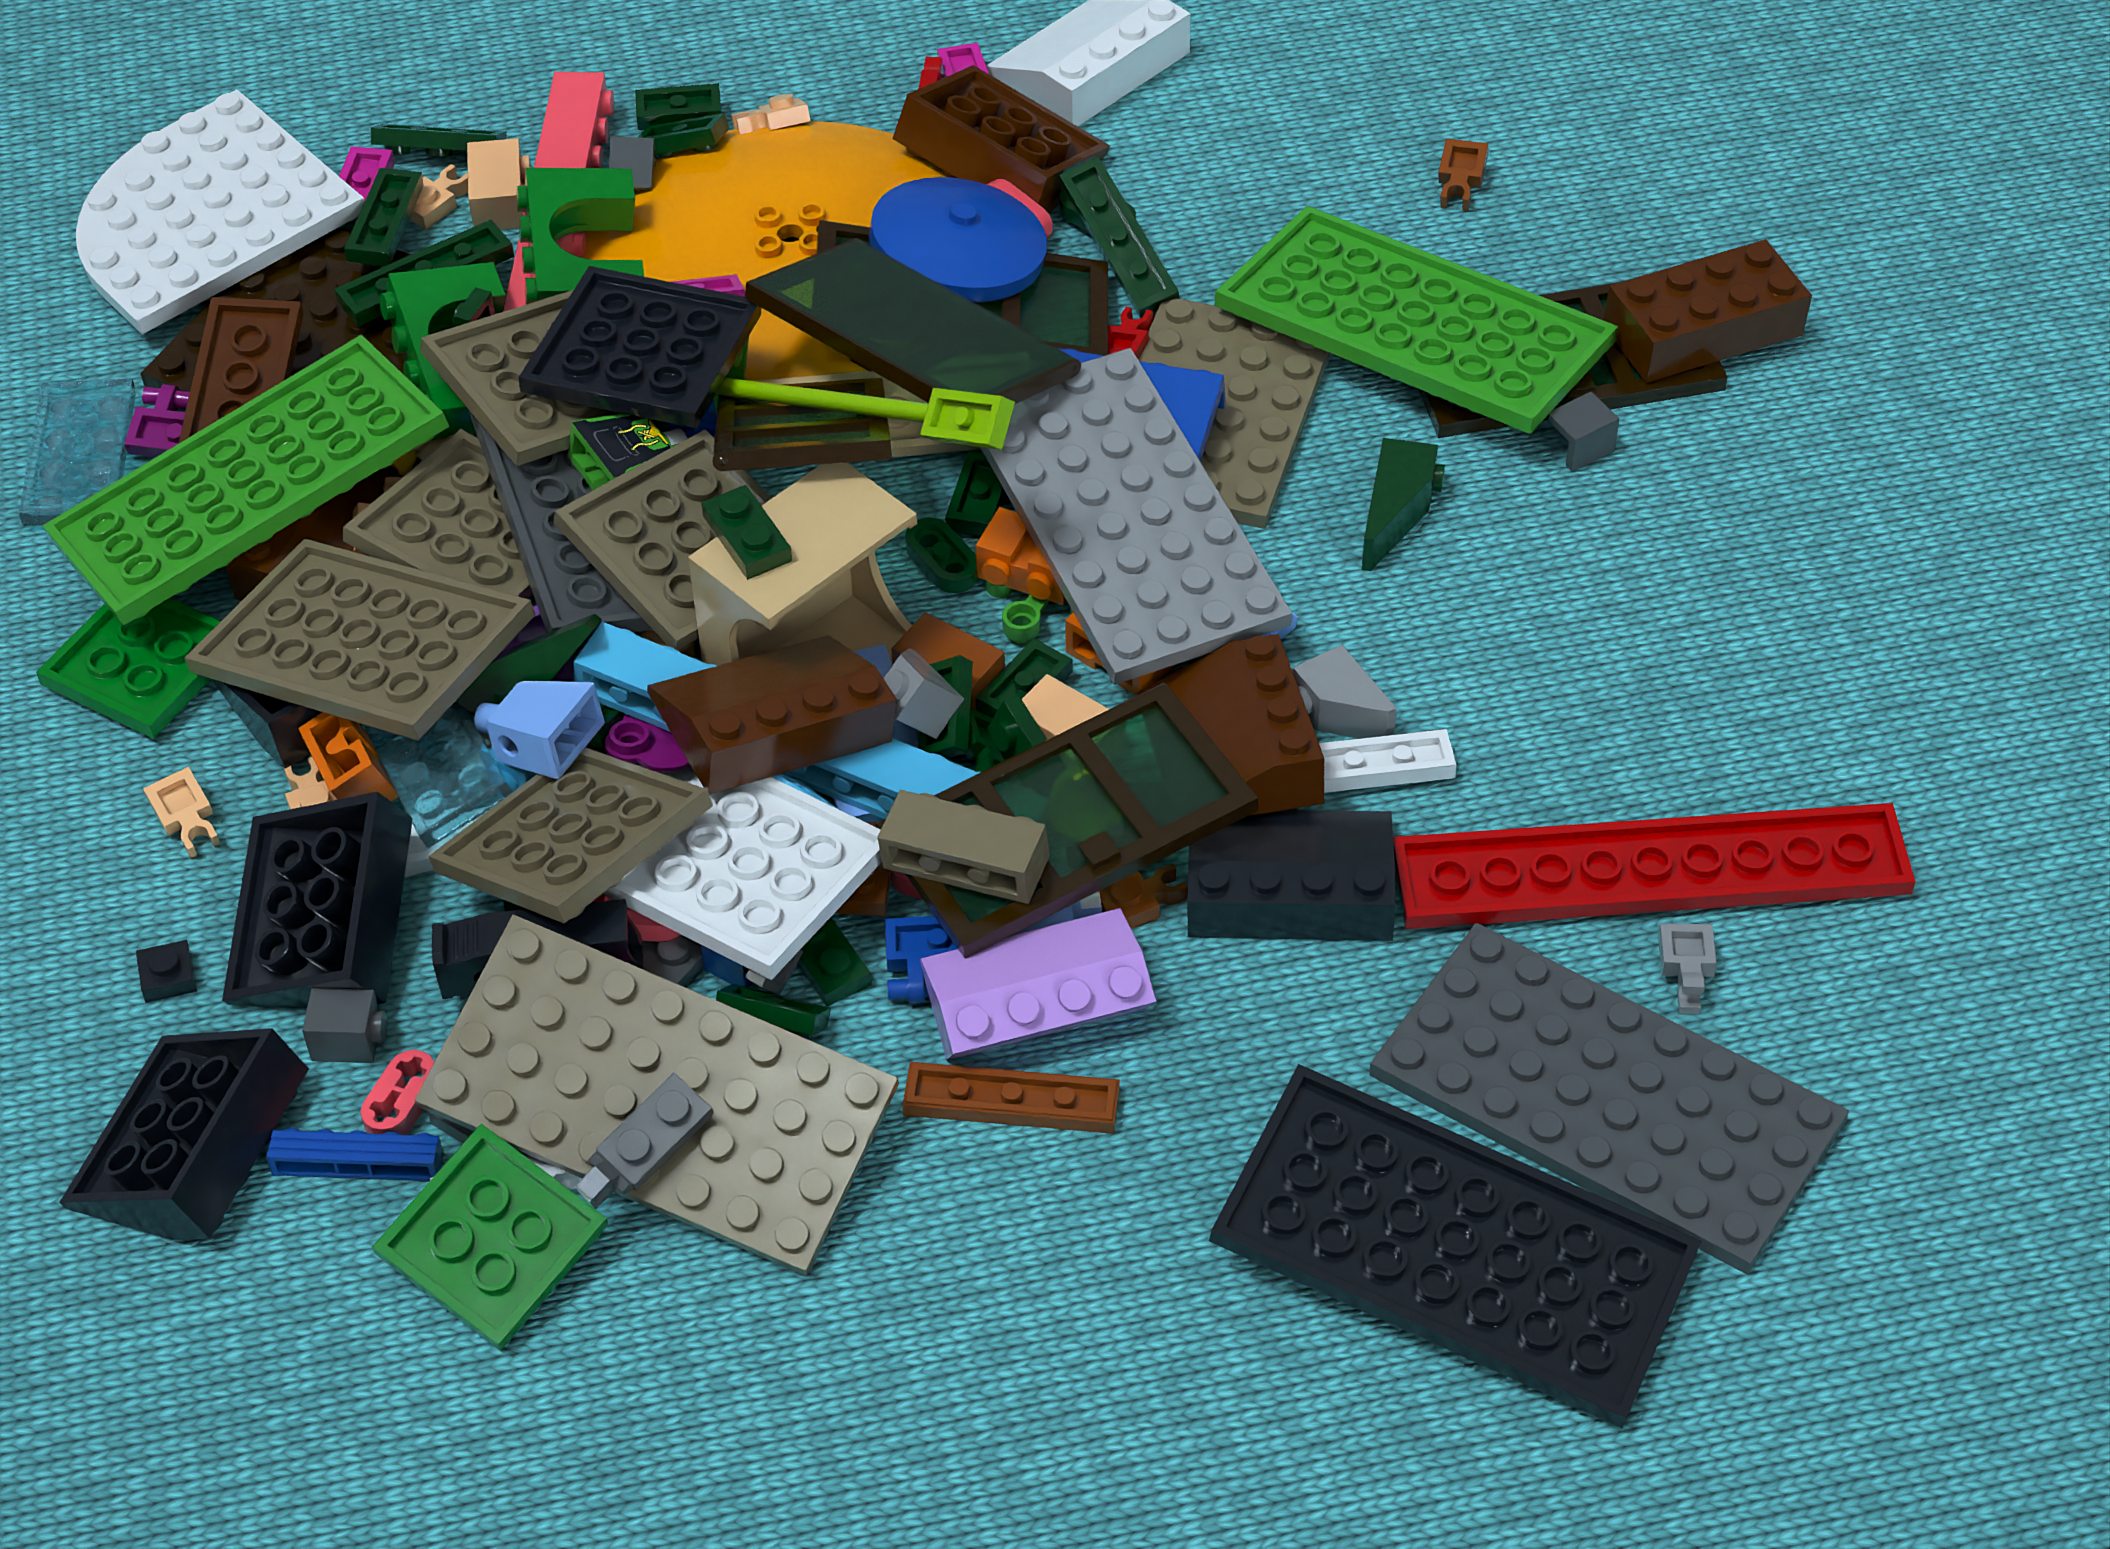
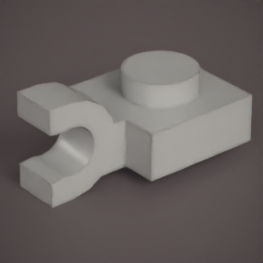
(1690, 955)

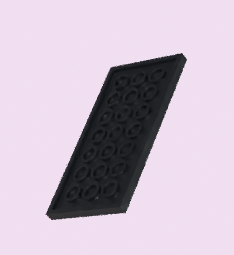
(1457, 1244)

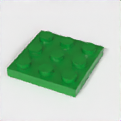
(132, 669)
(490, 1236)

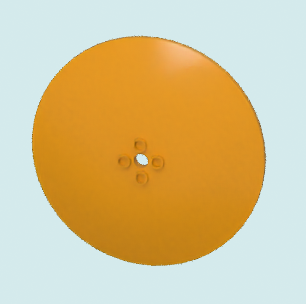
(739, 201)

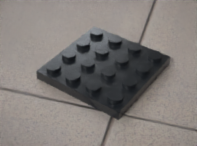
(640, 346)

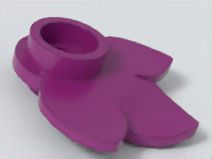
(644, 744)

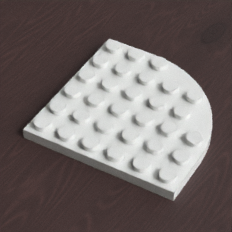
(204, 210)

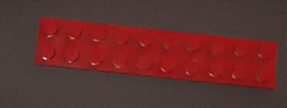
(1651, 865)

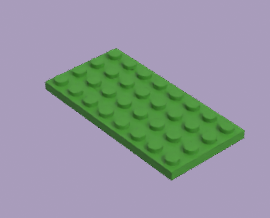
(1417, 318)
(244, 478)

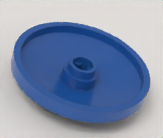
(961, 236)

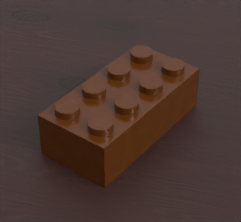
(1707, 310)

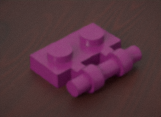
(158, 428)

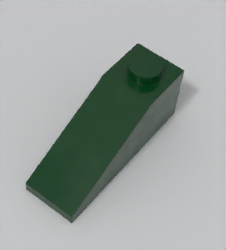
(1400, 495)
(529, 661)

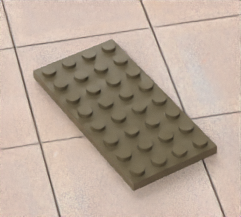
(576, 1040)

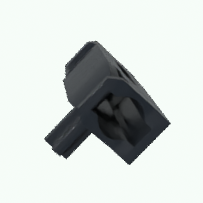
(466, 945)

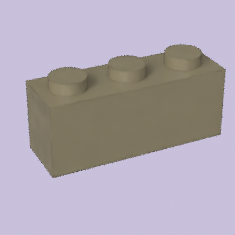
(964, 846)

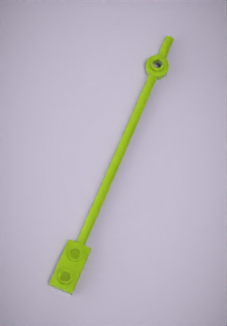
(948, 417)

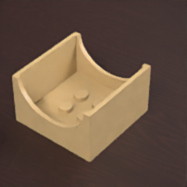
(830, 586)

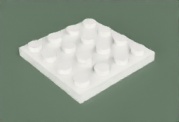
(755, 873)

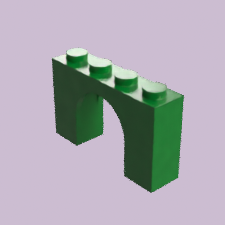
(565, 203)
(423, 305)

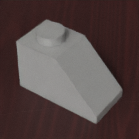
(921, 693)
(1343, 696)

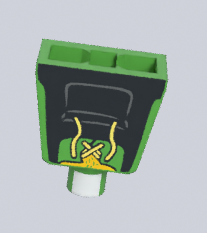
(616, 444)

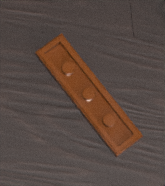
(1011, 1097)

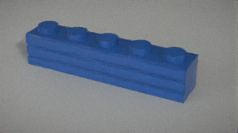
(354, 1155)

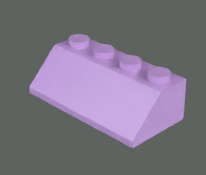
(1037, 984)

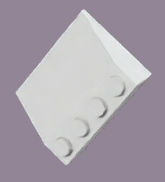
(1096, 55)

